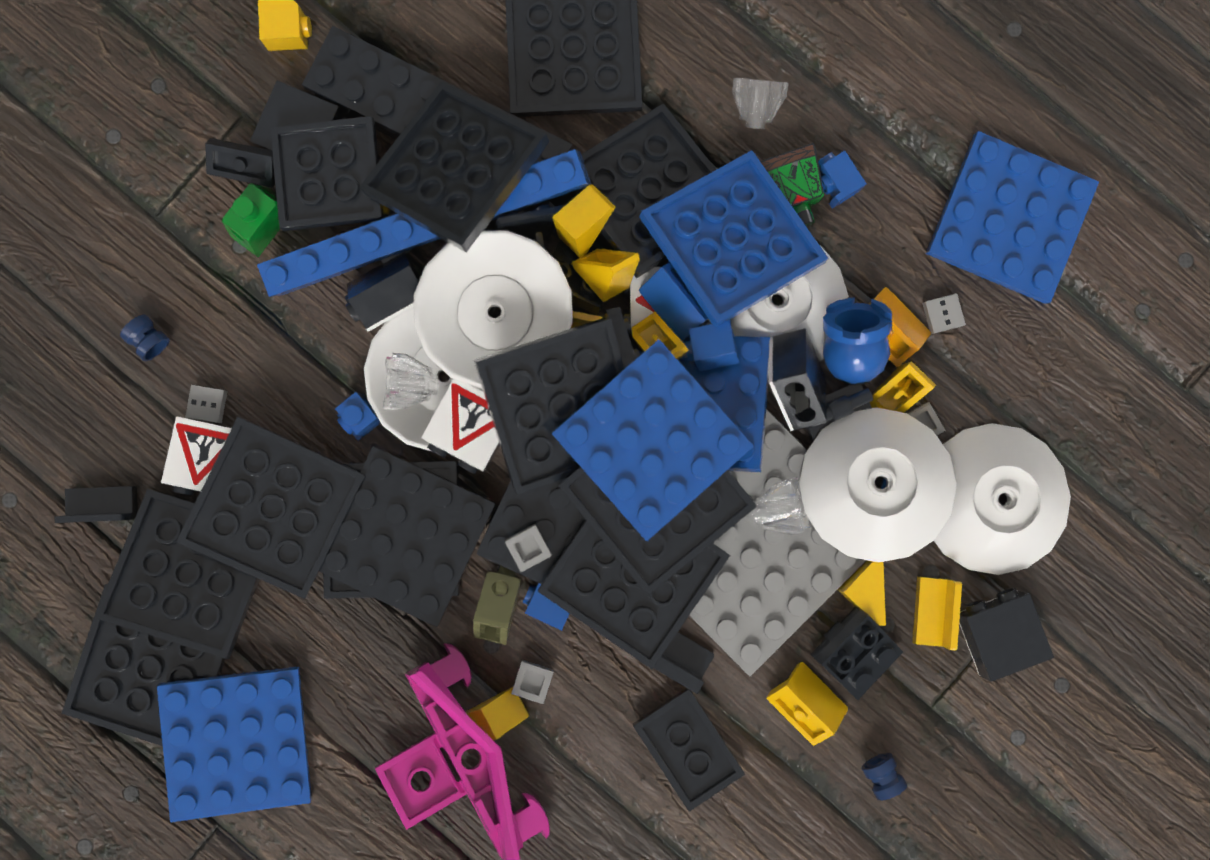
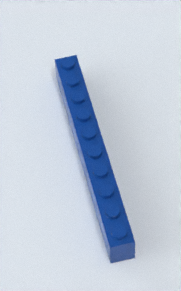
(397, 234)

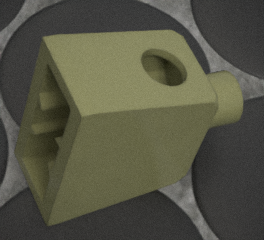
(495, 612)

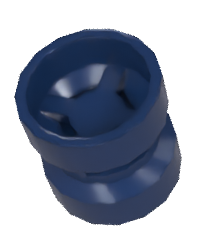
(144, 337)
(883, 774)

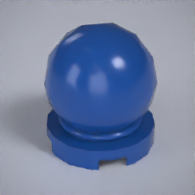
(856, 339)

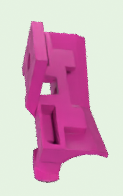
(456, 733)

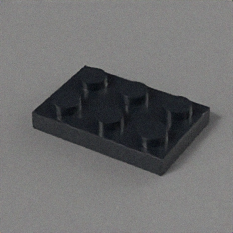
(688, 749)

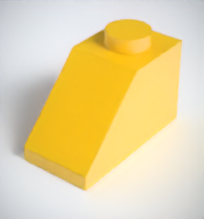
(283, 25)

